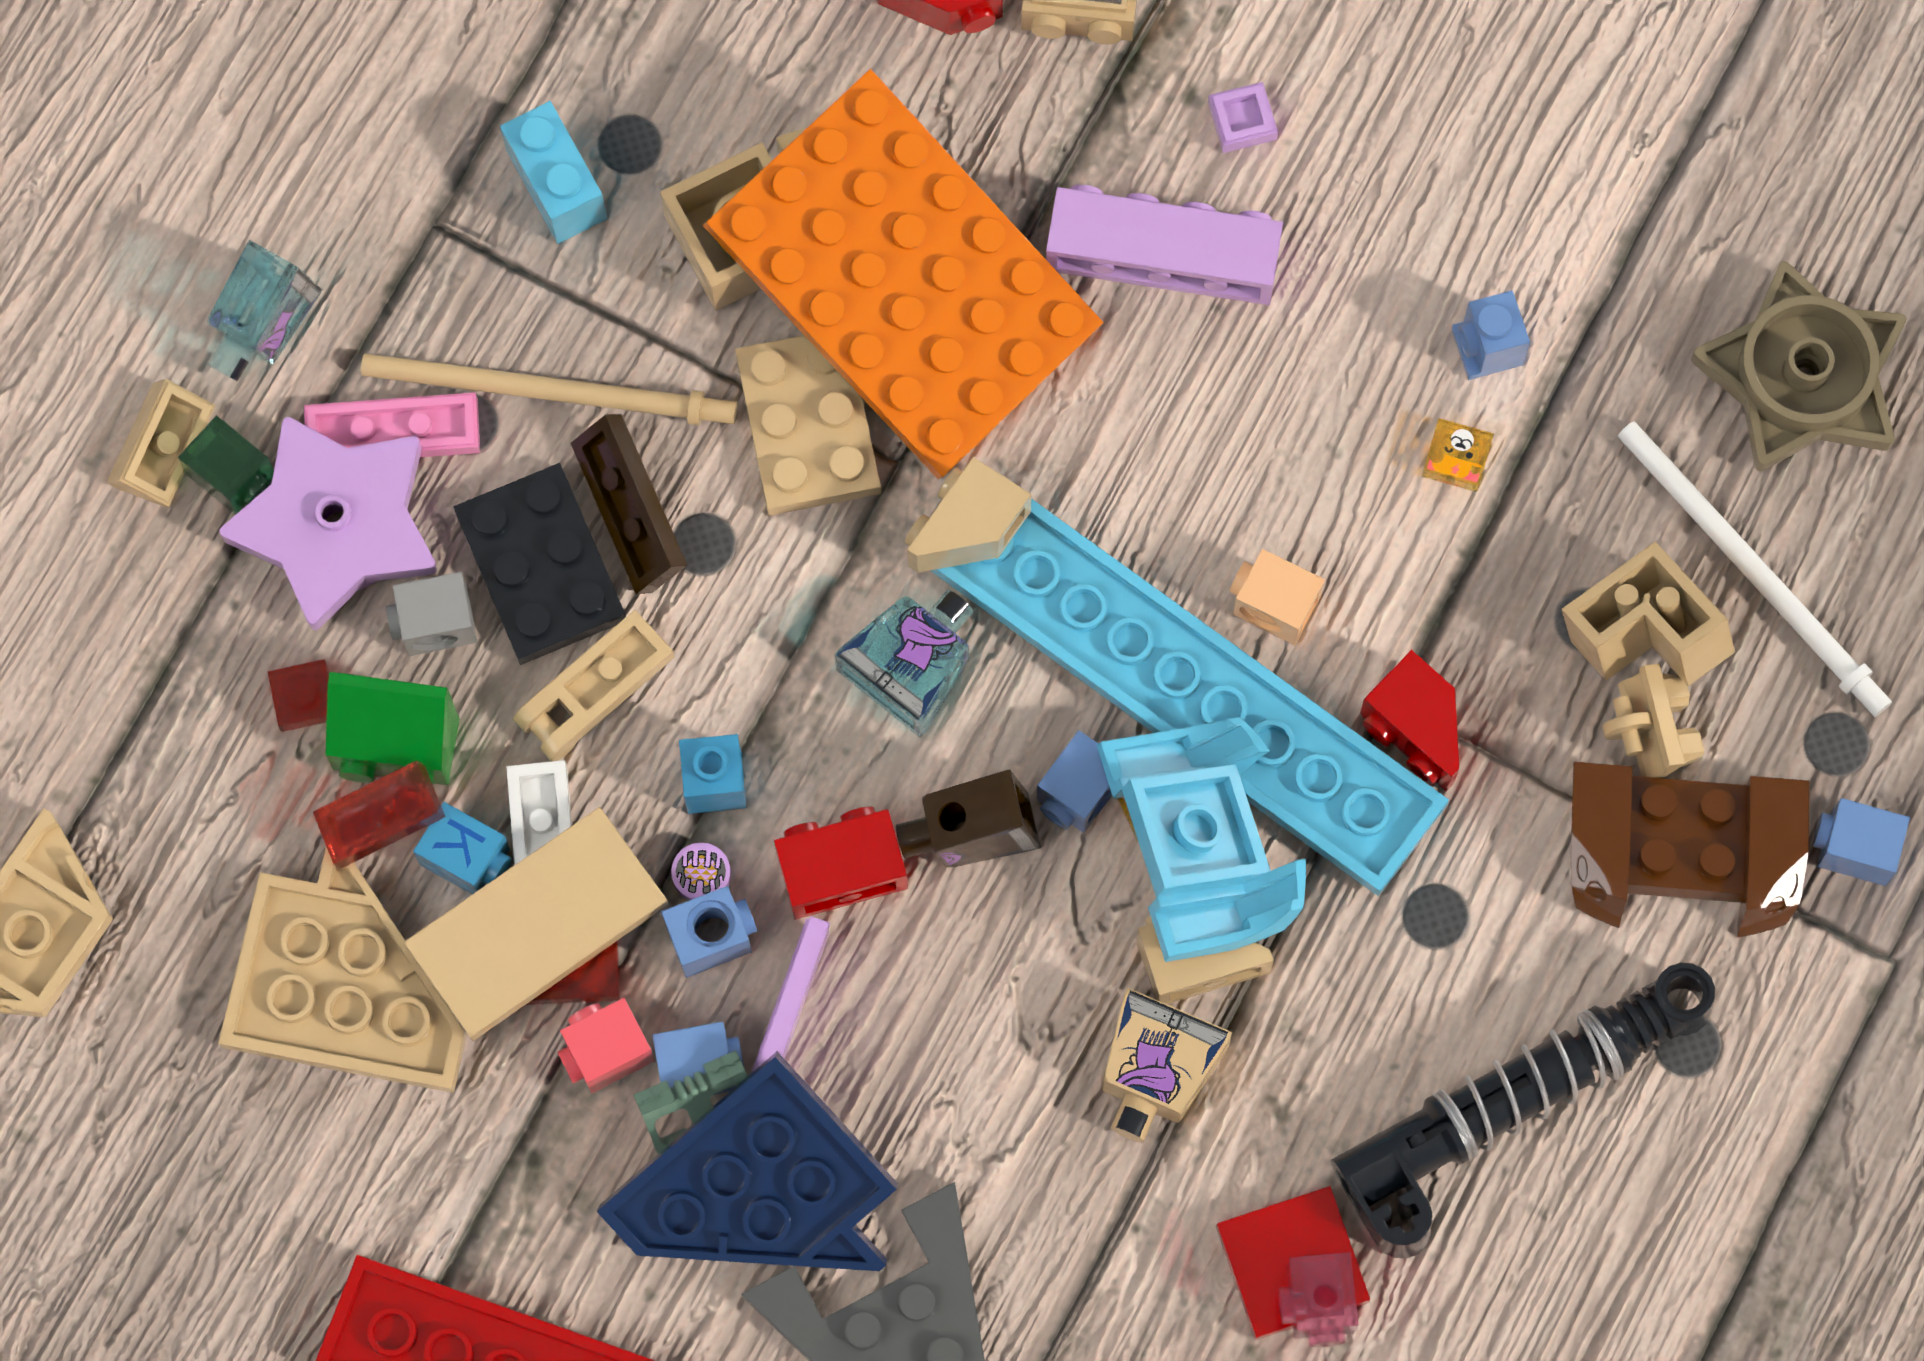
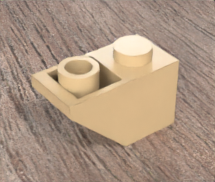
(971, 523)

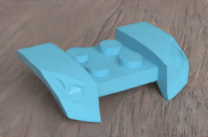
(1202, 837)

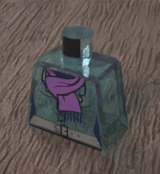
(259, 309)
(909, 658)

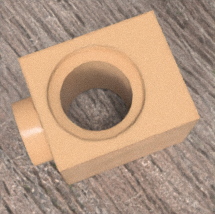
(1276, 595)

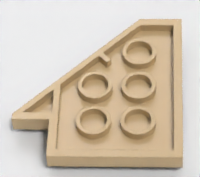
(337, 987)

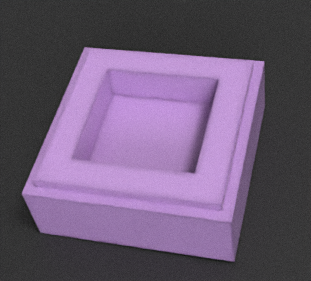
(1242, 117)

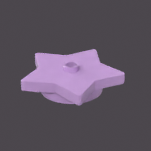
(336, 558)

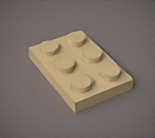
(805, 427)

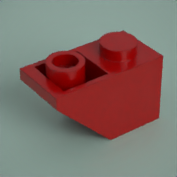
(1418, 716)

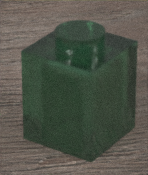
(227, 465)

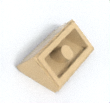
(160, 433)

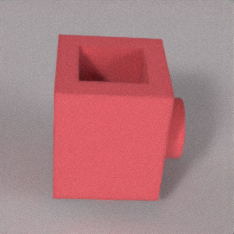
(604, 1045)

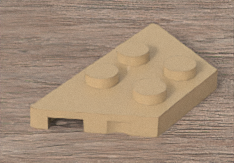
(46, 919)

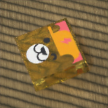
(1457, 455)

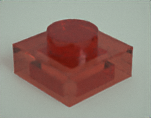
(300, 694)

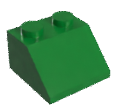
(387, 725)

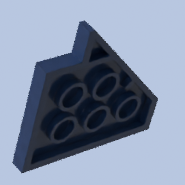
(757, 1183)

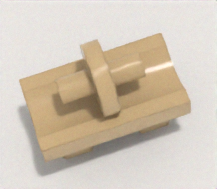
(1648, 722)

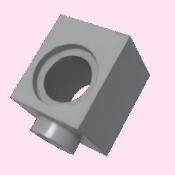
(432, 614)

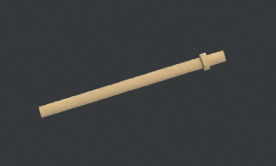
(693, 406)

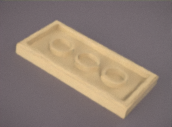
(536, 923)

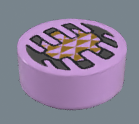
(700, 870)

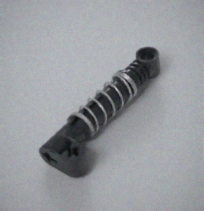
(1459, 1123)

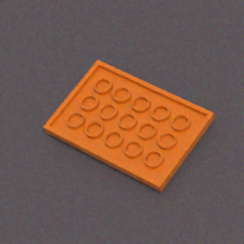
(903, 274)

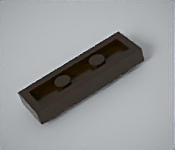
(628, 504)

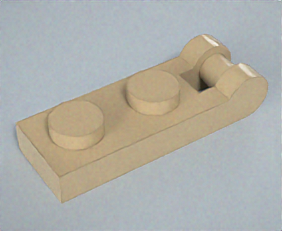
(595, 685)

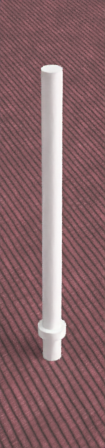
(1854, 677)

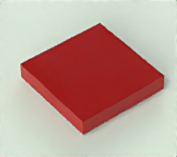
(1266, 1238)

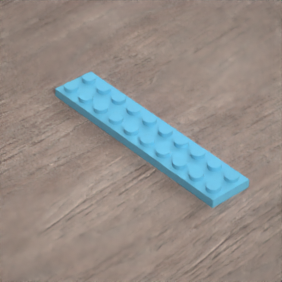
(1181, 674)

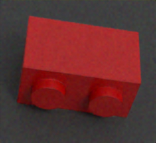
(840, 862)

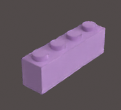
(1164, 244)

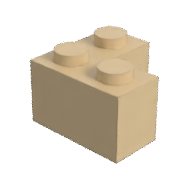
(1646, 607)

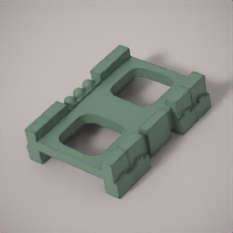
(691, 1095)

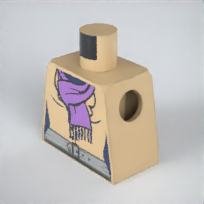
(1158, 1062)

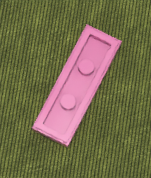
(440, 422)

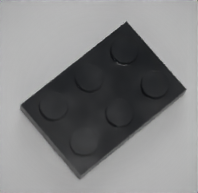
(540, 563)

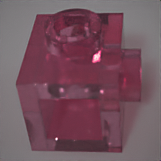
(1320, 1299)

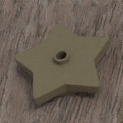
(1814, 332)

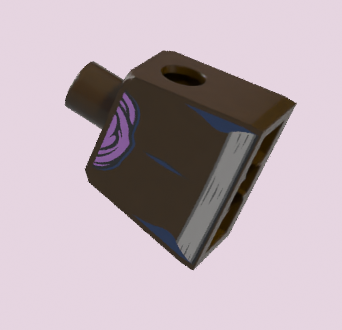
(995, 825)

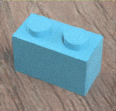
(554, 172)

